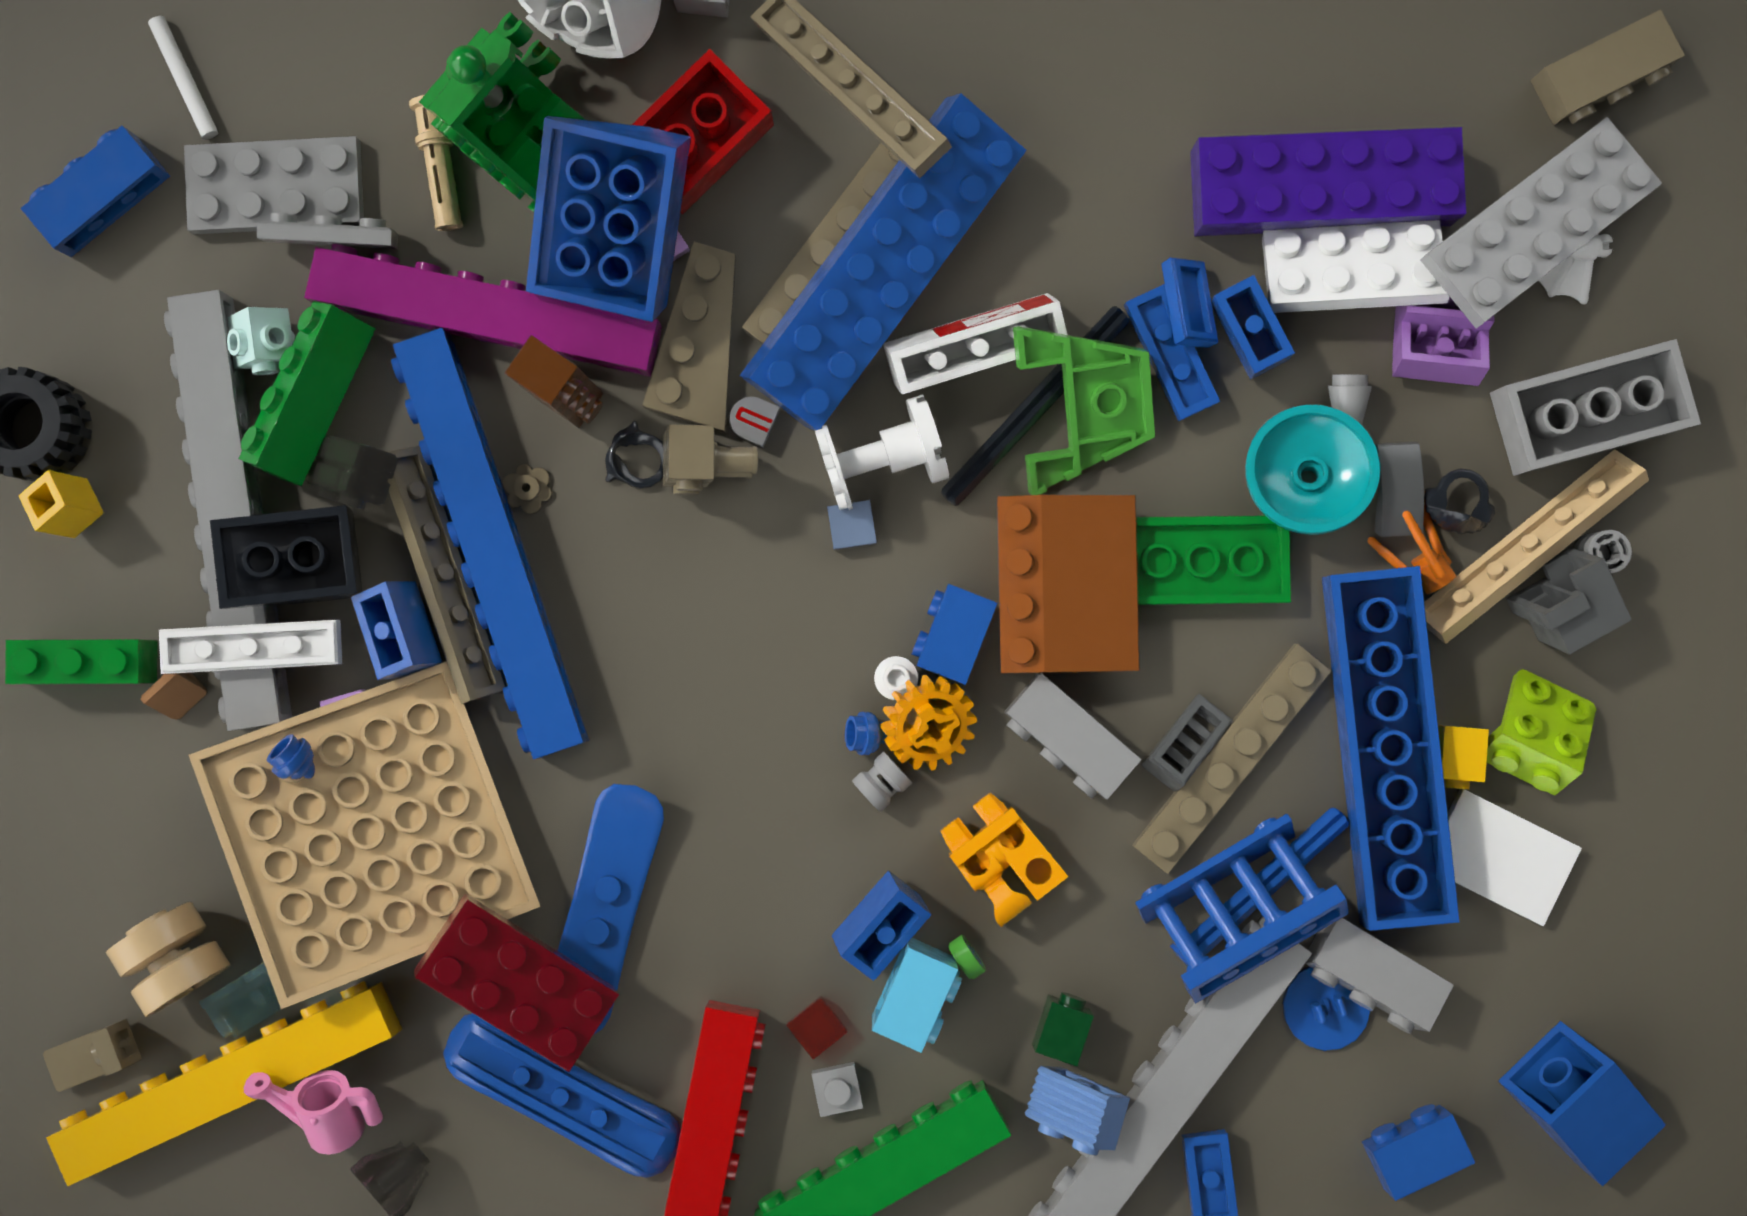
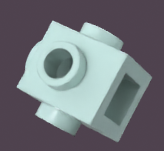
(259, 338)

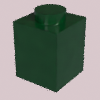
(1063, 1028)

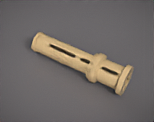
(439, 169)

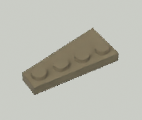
(694, 356)

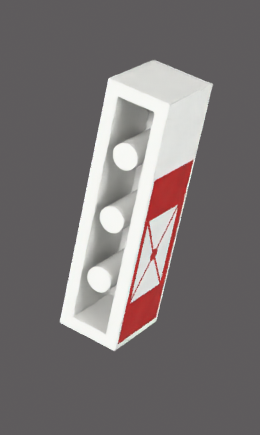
(968, 343)

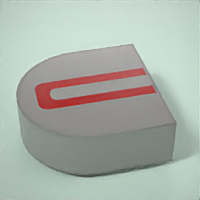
(753, 419)

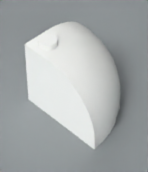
(596, 26)

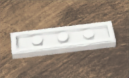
(250, 646)

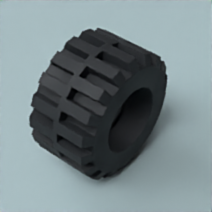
(61, 428)

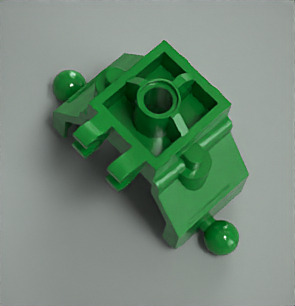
(497, 104)

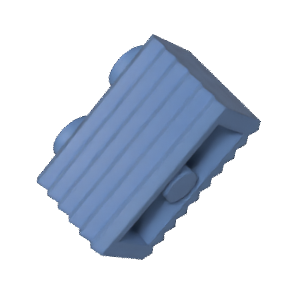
(1077, 1108)

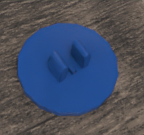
(1322, 1014)

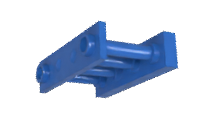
(1242, 950)

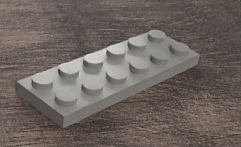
(1540, 222)

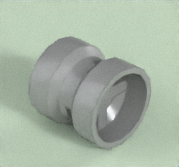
(1597, 544)
(875, 789)

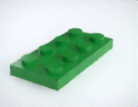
(1212, 560)

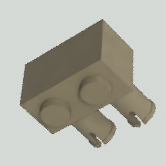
(694, 459)

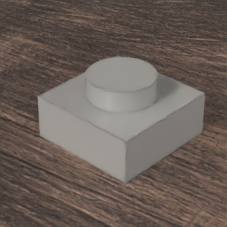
(837, 1089)

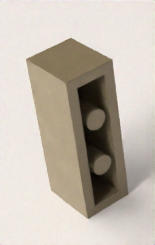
(1608, 69)

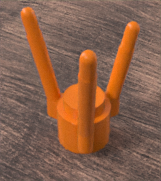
(1433, 562)

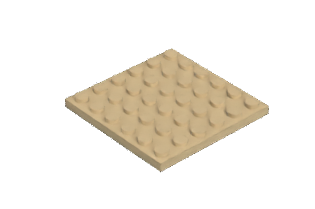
(371, 847)

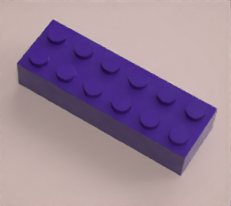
(1326, 180)

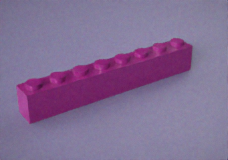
(479, 309)

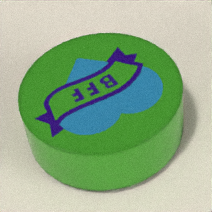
(966, 957)

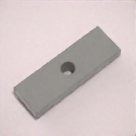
(327, 231)

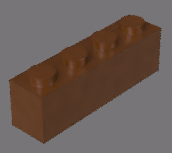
(555, 382)

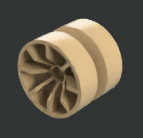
(157, 947)

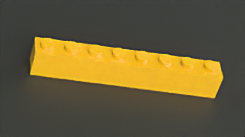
(217, 1085)

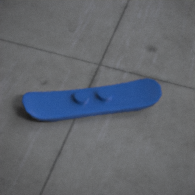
(611, 880)
(572, 1103)

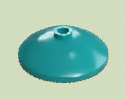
(1319, 442)

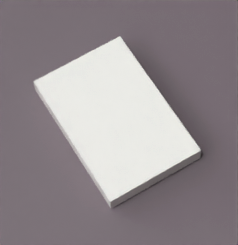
(1508, 857)

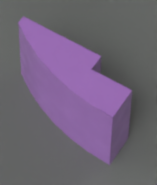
(1439, 344)

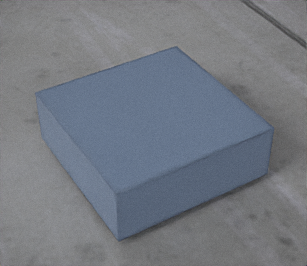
(852, 526)

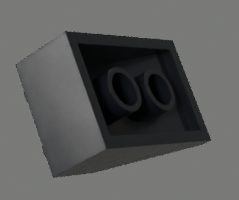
(286, 557)

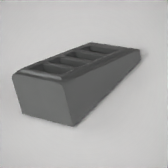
(1164, 771)

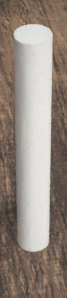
(183, 77)

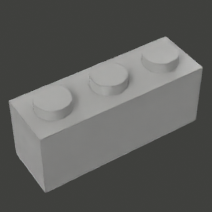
(1071, 737)
(1378, 976)

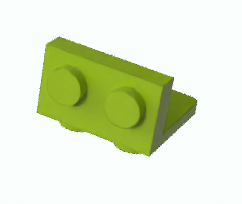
(1542, 733)

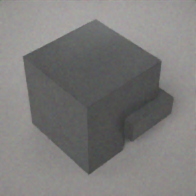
(1573, 603)

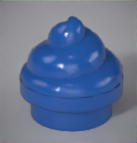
(864, 733)
(292, 758)

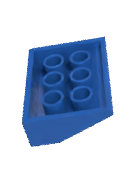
(607, 215)

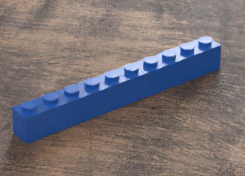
(490, 544)

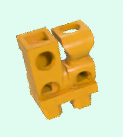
(995, 847)

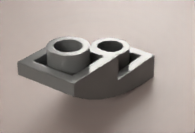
(1399, 488)

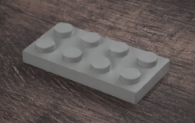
(244, 182)

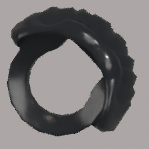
(1458, 522)

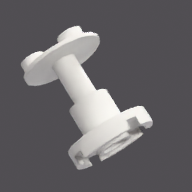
(899, 447)

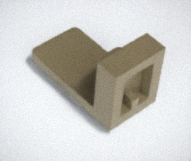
(92, 1055)

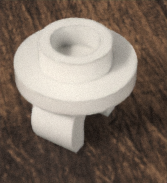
(893, 674)

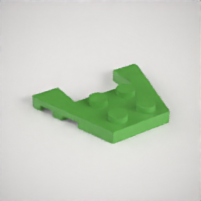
(1104, 401)

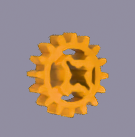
(909, 717)

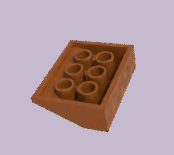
(1068, 583)

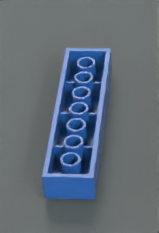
(881, 267)
(1390, 749)

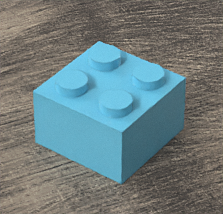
(915, 994)

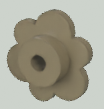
(532, 500)

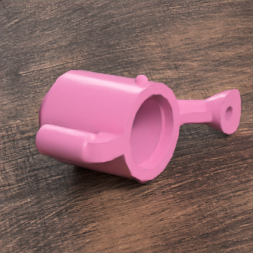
(322, 1107)

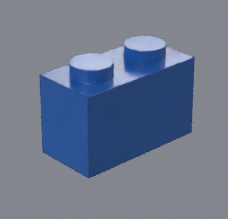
(1252, 327)
(396, 629)
(955, 633)
(881, 925)
(1417, 1151)

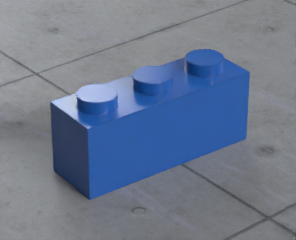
(94, 191)

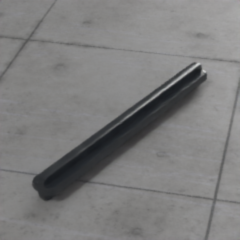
(1024, 417)

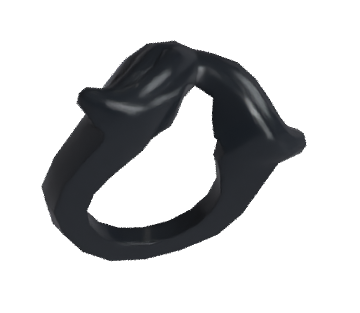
(617, 469)

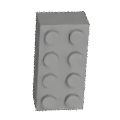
(1595, 407)

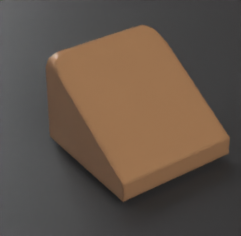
(174, 694)

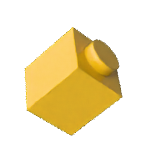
(61, 504)
(1463, 755)

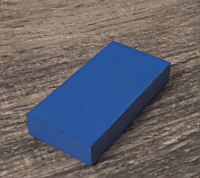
(1189, 302)

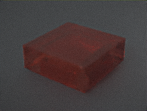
(817, 1027)

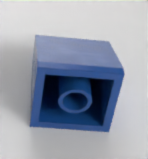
(1583, 1102)

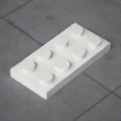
(1351, 266)

